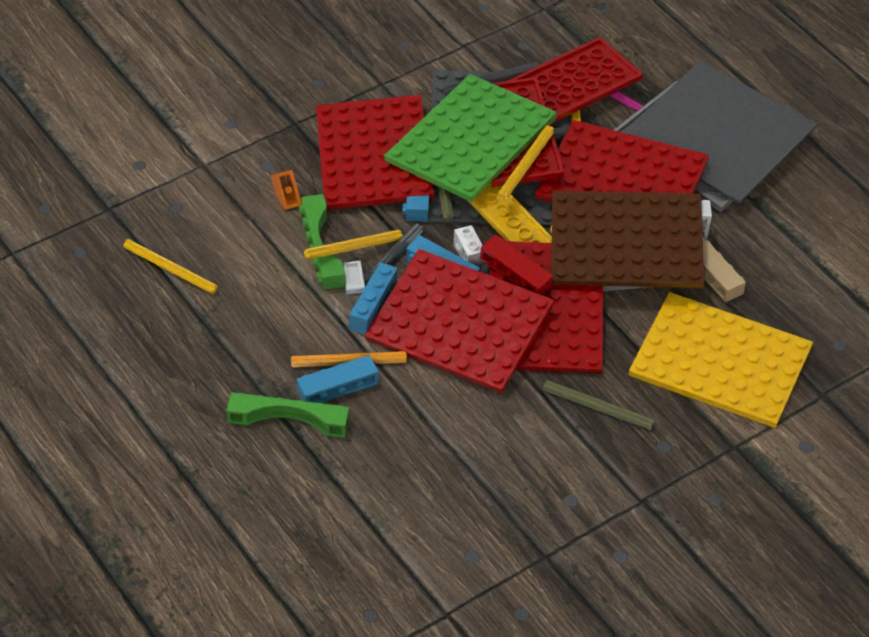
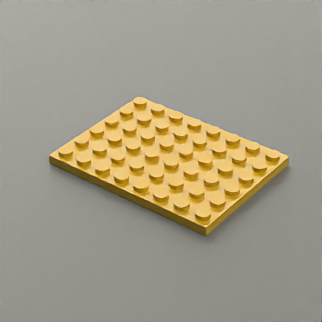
(721, 359)

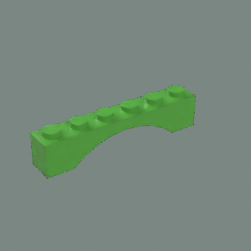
(329, 267)
(247, 409)

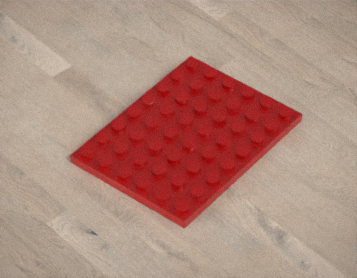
(353, 151)
(620, 162)
(460, 320)
(572, 330)

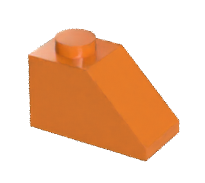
(286, 189)

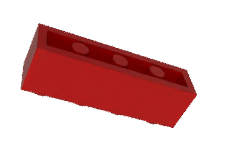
(515, 265)

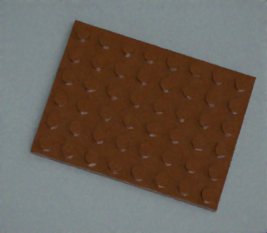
(627, 239)

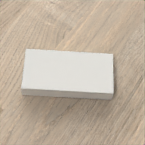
(353, 277)

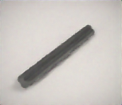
(396, 250)

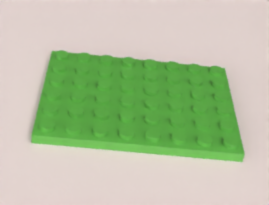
(470, 137)

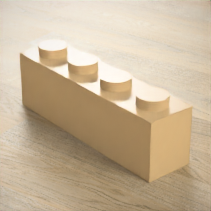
(720, 274)

